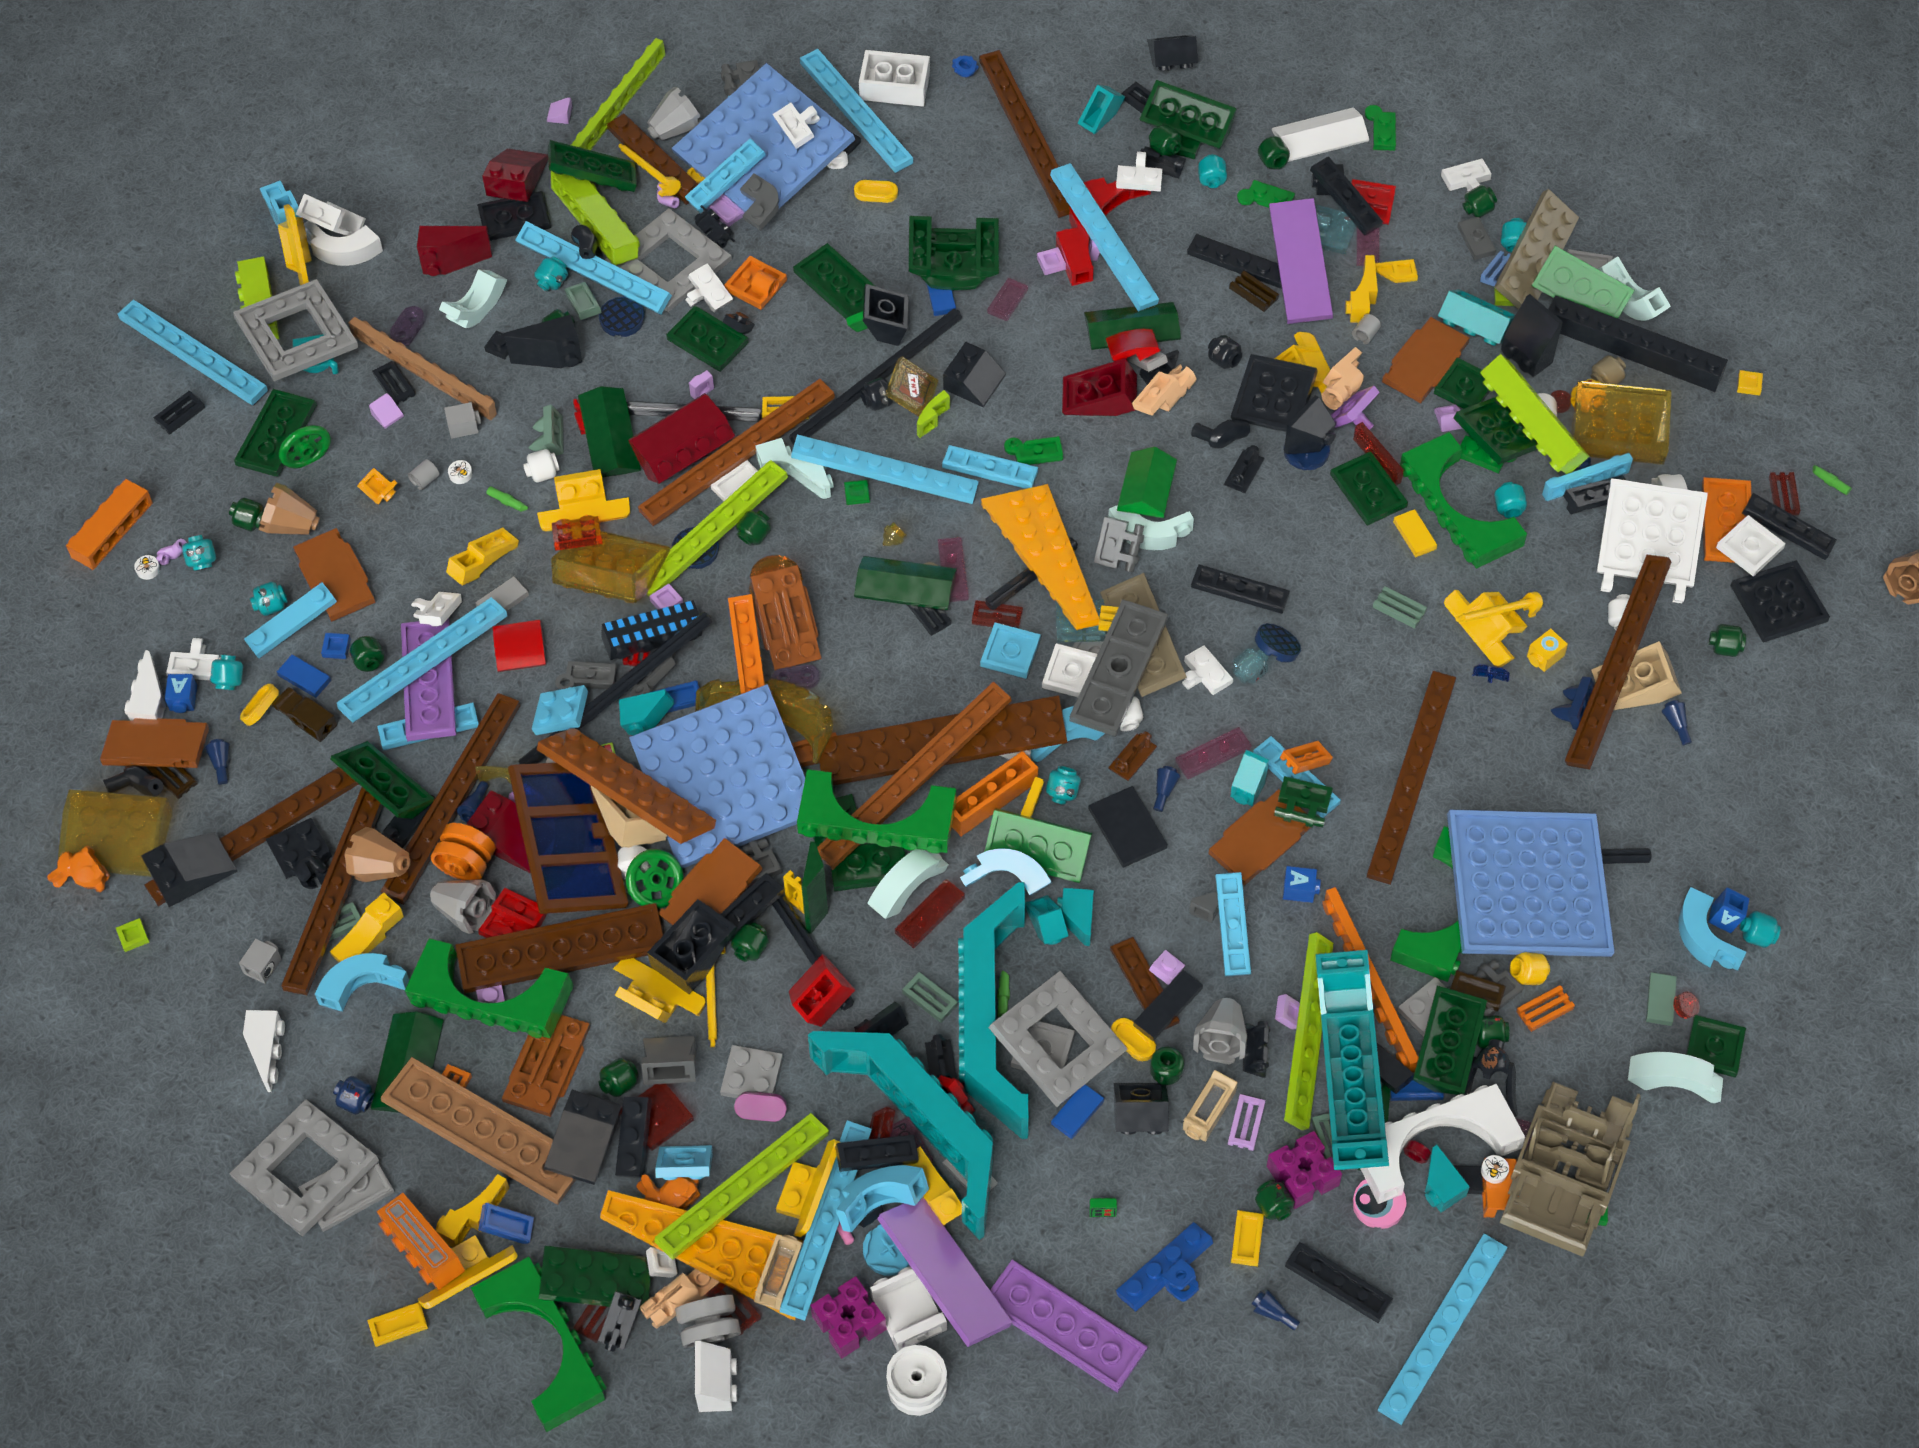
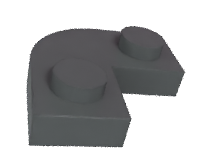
(765, 201)

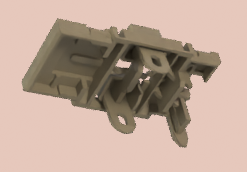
(1550, 1202)

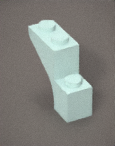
(807, 473)

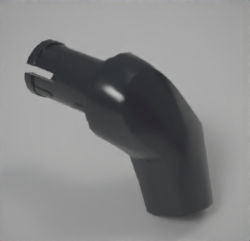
(585, 240)
(1223, 434)
(136, 778)

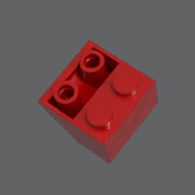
(820, 992)

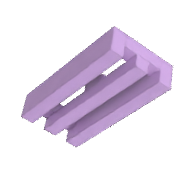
(1242, 1142)

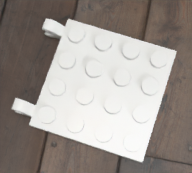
(1651, 522)

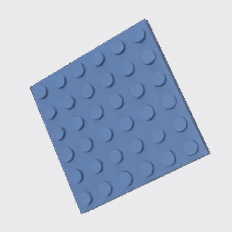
(750, 115)
(731, 765)
(1529, 883)

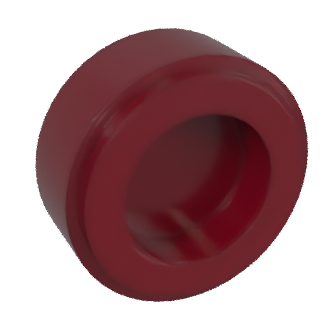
(1417, 1151)

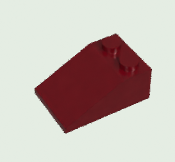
(513, 174)
(451, 248)
(1100, 390)
(500, 822)

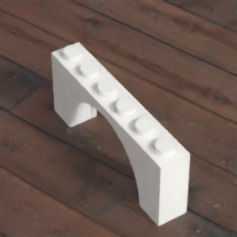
(1480, 1112)

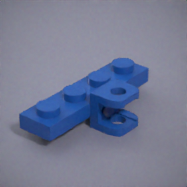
(1168, 1269)

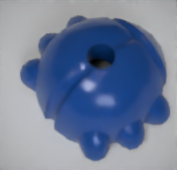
(965, 66)

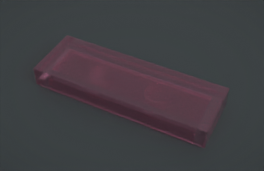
(952, 556)
(1213, 753)

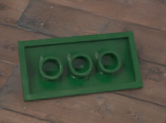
(1189, 114)
(1160, 318)
(608, 431)
(905, 582)
(383, 780)
(814, 889)
(409, 1036)
(1449, 1041)

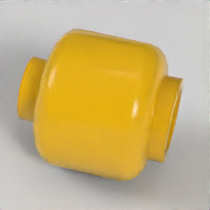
(1530, 968)

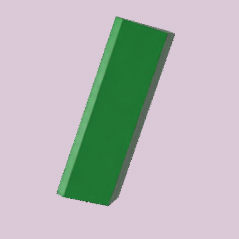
(1147, 482)

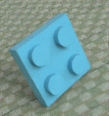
(1010, 650)
(560, 710)
(684, 1162)

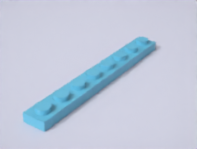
(856, 110)
(1104, 237)
(594, 268)
(193, 352)
(884, 469)
(421, 659)
(821, 1234)
(1442, 1329)

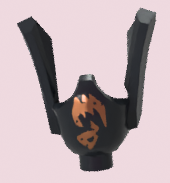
(1492, 1060)

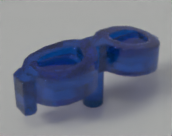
(1491, 672)

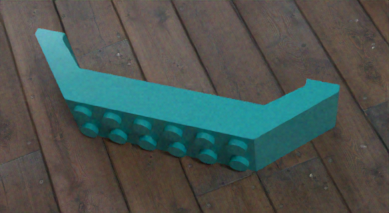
(977, 1010)
(1351, 1061)
(920, 1098)

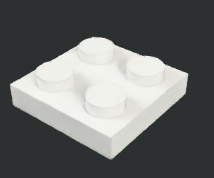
(1750, 545)
(1068, 670)

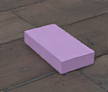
(726, 210)

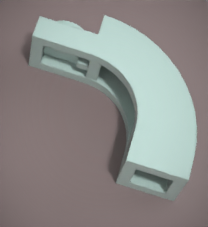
(478, 301)
(1643, 303)
(1157, 534)
(903, 879)
(1676, 1070)

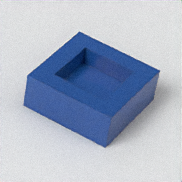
(335, 646)

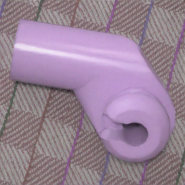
(669, 201)
(170, 552)

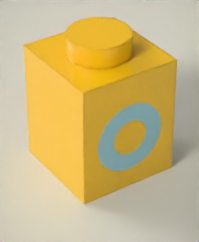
(1547, 650)

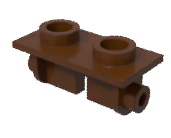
(1133, 756)

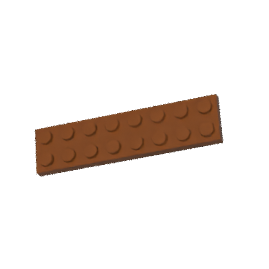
(626, 785)

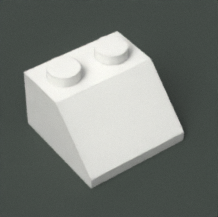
(714, 1377)

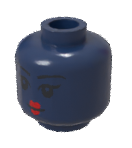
(353, 1095)

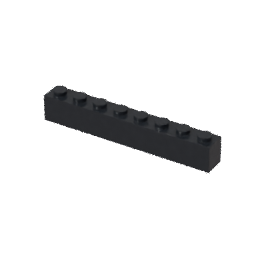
(1639, 344)

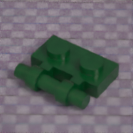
(1303, 795)

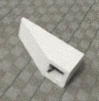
(146, 696)
(262, 1036)

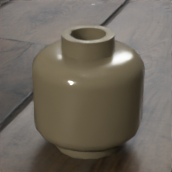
(1609, 370)

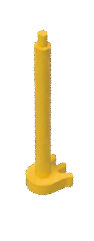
(669, 185)
(1531, 602)
(711, 1005)

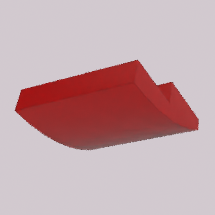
(1378, 196)
(1132, 342)
(519, 645)
(511, 914)

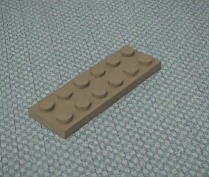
(1547, 226)
(1164, 663)

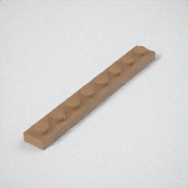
(418, 365)

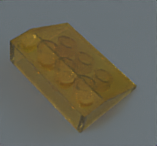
(1622, 421)
(616, 569)
(115, 828)

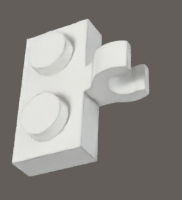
(795, 124)
(1466, 175)
(1140, 176)
(708, 288)
(438, 609)
(192, 663)
(1206, 670)

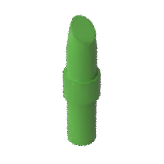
(1831, 480)
(506, 499)
(1003, 994)

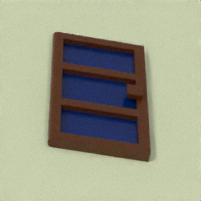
(566, 841)

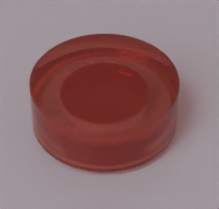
(1563, 400)
(1686, 1005)

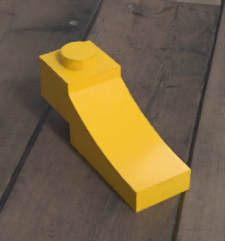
(1365, 294)
(480, 555)
(370, 929)
(939, 1196)
(458, 1223)

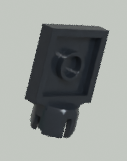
(301, 853)

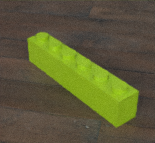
(593, 211)
(1534, 414)

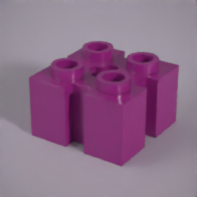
(1308, 1155)
(842, 1332)

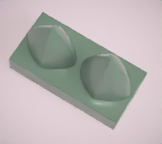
(552, 426)

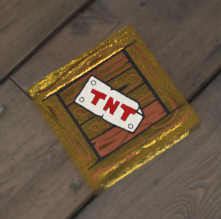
(911, 386)

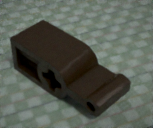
(305, 714)

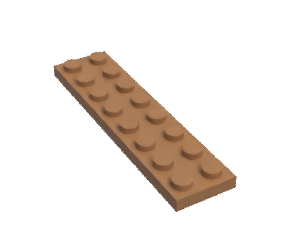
(476, 1127)

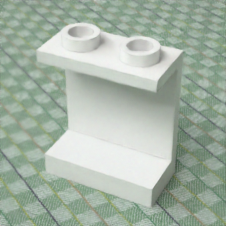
(329, 216)
(907, 1309)

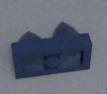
(1580, 696)

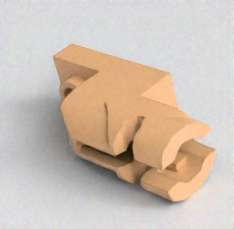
(1343, 380)
(1164, 390)
(677, 1293)

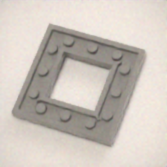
(688, 237)
(282, 363)
(1053, 1081)
(304, 1212)

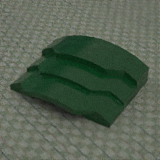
(953, 256)

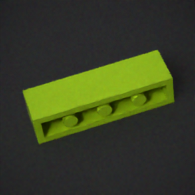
(255, 285)

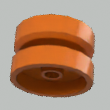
(463, 852)

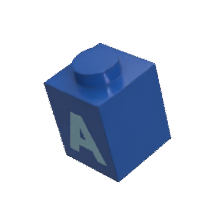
(181, 692)
(1301, 884)
(1728, 910)

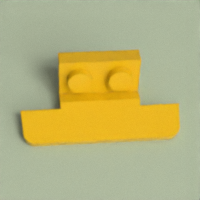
(295, 244)
(1308, 354)
(580, 496)
(1490, 630)
(654, 992)
(805, 1188)
(476, 1267)

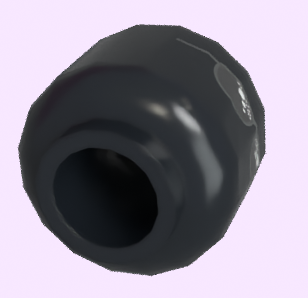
(1224, 352)
(874, 394)

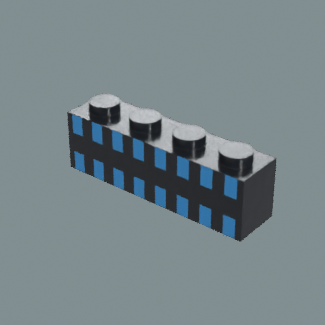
(646, 630)

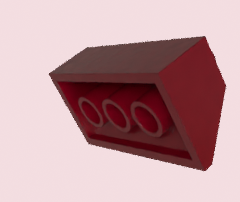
(681, 438)

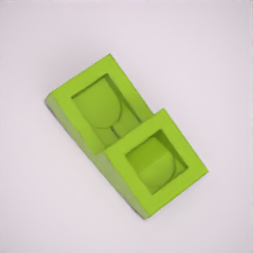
(929, 417)

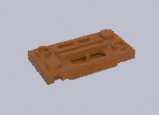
(1425, 359)
(335, 564)
(785, 617)
(154, 743)
(1257, 839)
(714, 880)
(546, 1067)

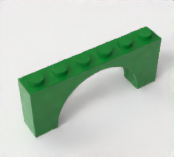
(1478, 539)
(923, 830)
(1432, 951)
(531, 1012)
(574, 1385)

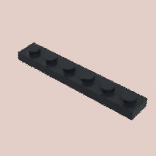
(1235, 259)

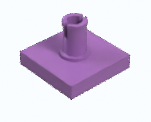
(1352, 408)

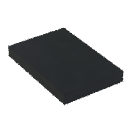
(507, 216)
(1127, 826)

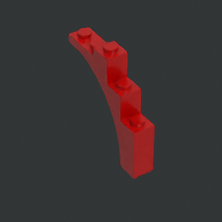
(1075, 241)

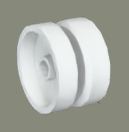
(911, 1395)

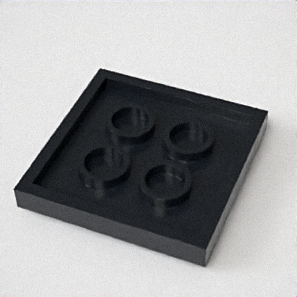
(1273, 392)
(1780, 601)

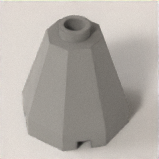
(673, 116)
(464, 902)
(1222, 1032)

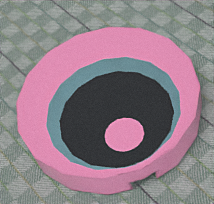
(1374, 1214)

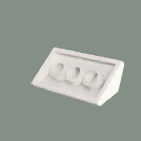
(1323, 133)

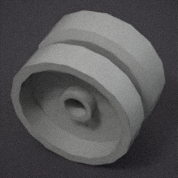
(708, 1318)

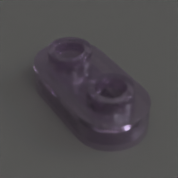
(405, 327)
(796, 675)

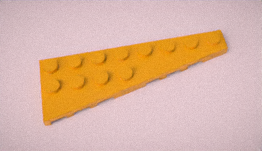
(1040, 539)
(726, 1252)

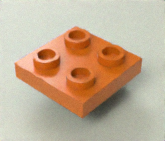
(755, 282)

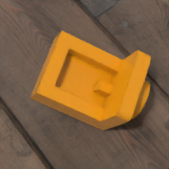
(377, 487)

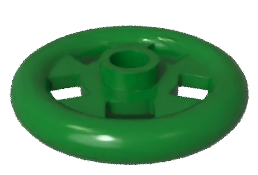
(304, 446)
(634, 874)

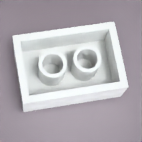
(894, 78)

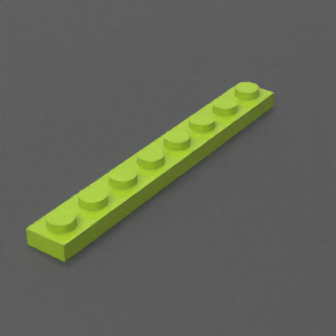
(621, 95)
(718, 523)
(1307, 1039)
(741, 1186)

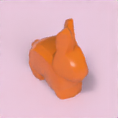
(83, 868)
(674, 1193)

